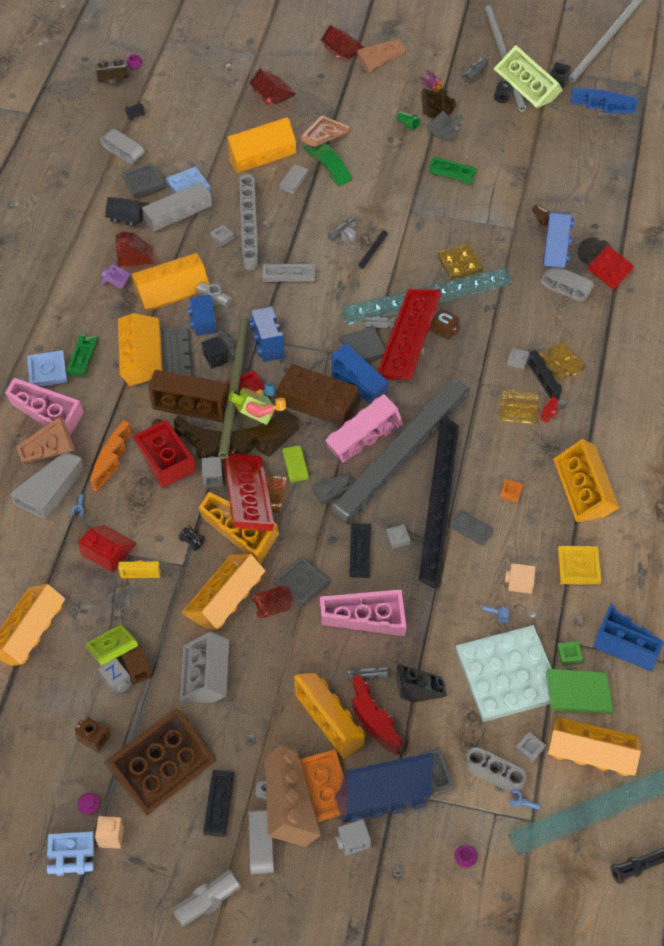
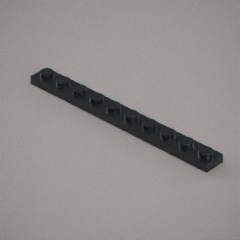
(439, 503)

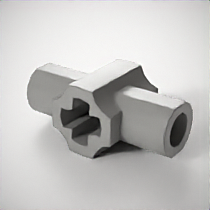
(215, 291)

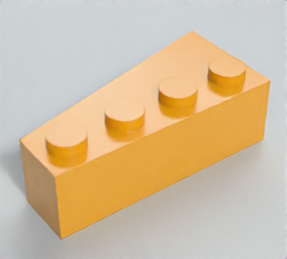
(250, 541)

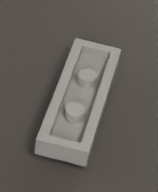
(288, 272)

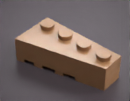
(288, 799)

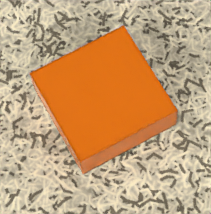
(511, 490)

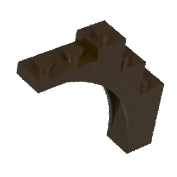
(264, 437)

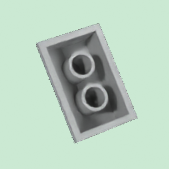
(204, 669)

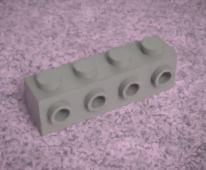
(177, 206)

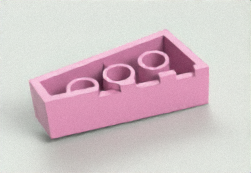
(44, 404)
(364, 428)
(367, 611)

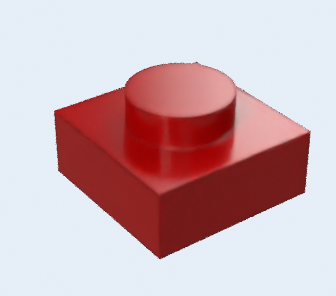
(550, 410)

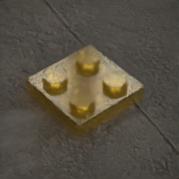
(460, 262)

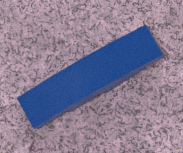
(606, 100)

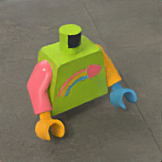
(256, 403)

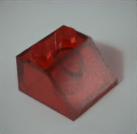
(340, 43)
(271, 87)
(132, 250)

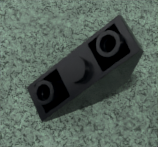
(418, 685)

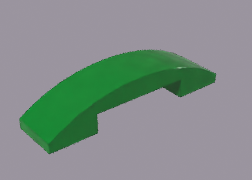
(331, 162)

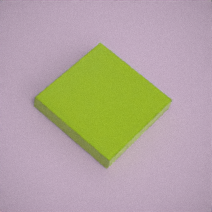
(111, 644)

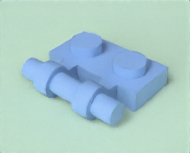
(70, 845)

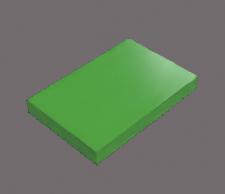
(579, 691)

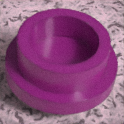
(134, 61)
(88, 803)
(465, 856)

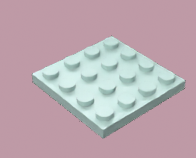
(506, 672)

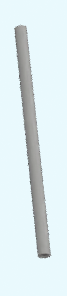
(604, 40)
(503, 51)

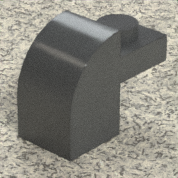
(444, 127)

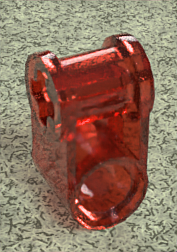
(271, 601)

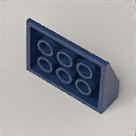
(385, 788)

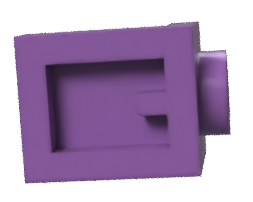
(115, 276)

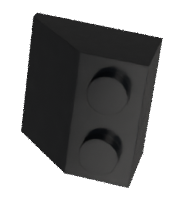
(125, 210)

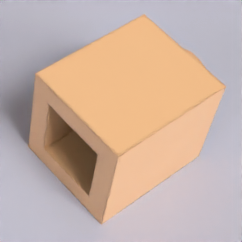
(520, 578)
(109, 832)

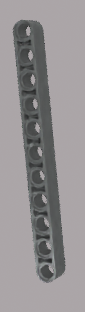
(399, 452)

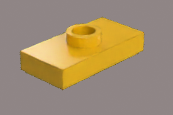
(139, 569)

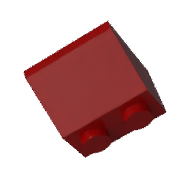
(105, 546)

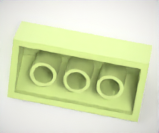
(528, 78)

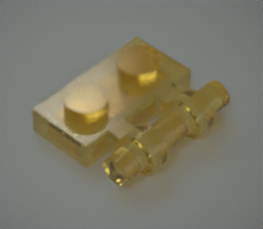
(565, 358)
(517, 411)

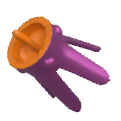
(433, 83)

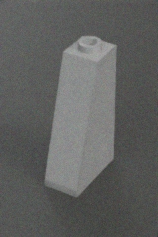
(48, 486)

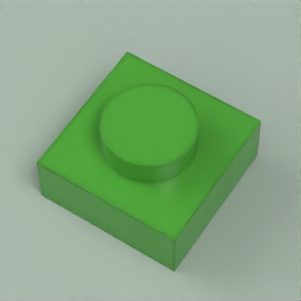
(569, 653)

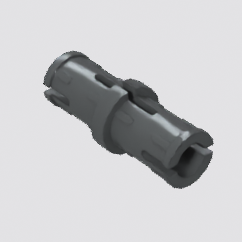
(475, 69)

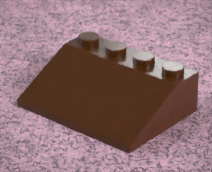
(160, 761)

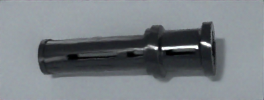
(633, 868)

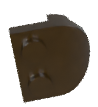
(112, 71)
(436, 102)

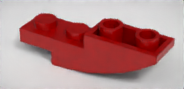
(375, 721)

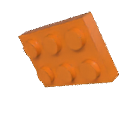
(323, 781)

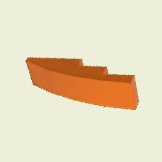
(108, 459)

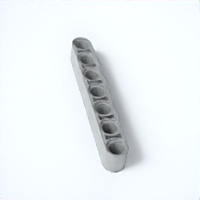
(248, 222)

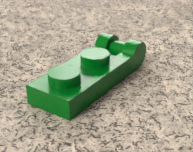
(452, 170)
(82, 355)

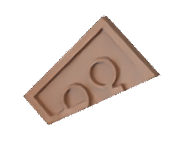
(378, 54)
(324, 130)
(46, 443)

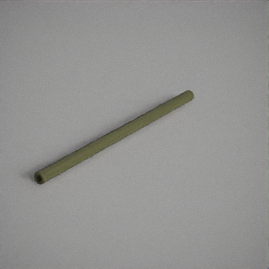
(234, 385)

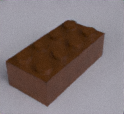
(188, 395)
(318, 395)

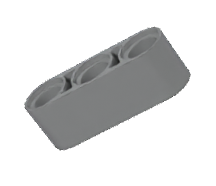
(122, 146)
(567, 283)
(489, 761)
(260, 843)

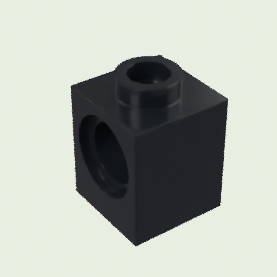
(560, 73)
(214, 352)

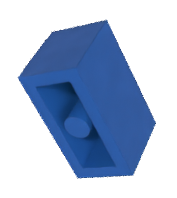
(203, 315)

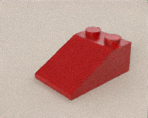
(165, 453)

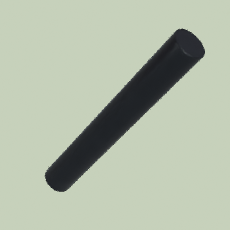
(373, 249)

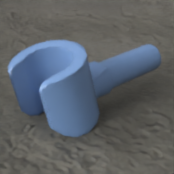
(79, 507)
(503, 613)
(521, 801)

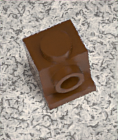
(95, 738)

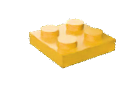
(579, 565)

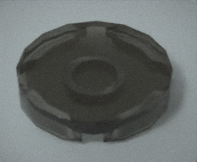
(590, 249)

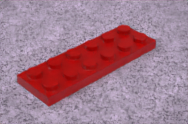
(409, 334)
(248, 492)

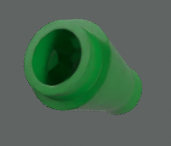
(408, 120)

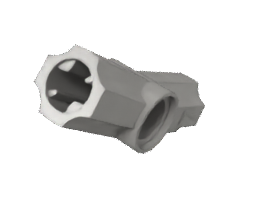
(206, 898)

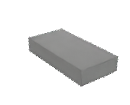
(293, 179)

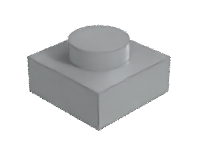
(222, 235)
(518, 358)
(398, 536)
(530, 747)

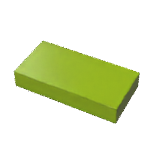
(295, 464)

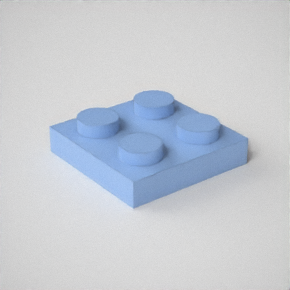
(186, 179)
(47, 368)

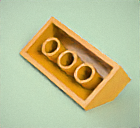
(261, 145)
(169, 281)
(139, 347)
(585, 482)
(224, 591)
(27, 623)
(328, 714)
(595, 746)

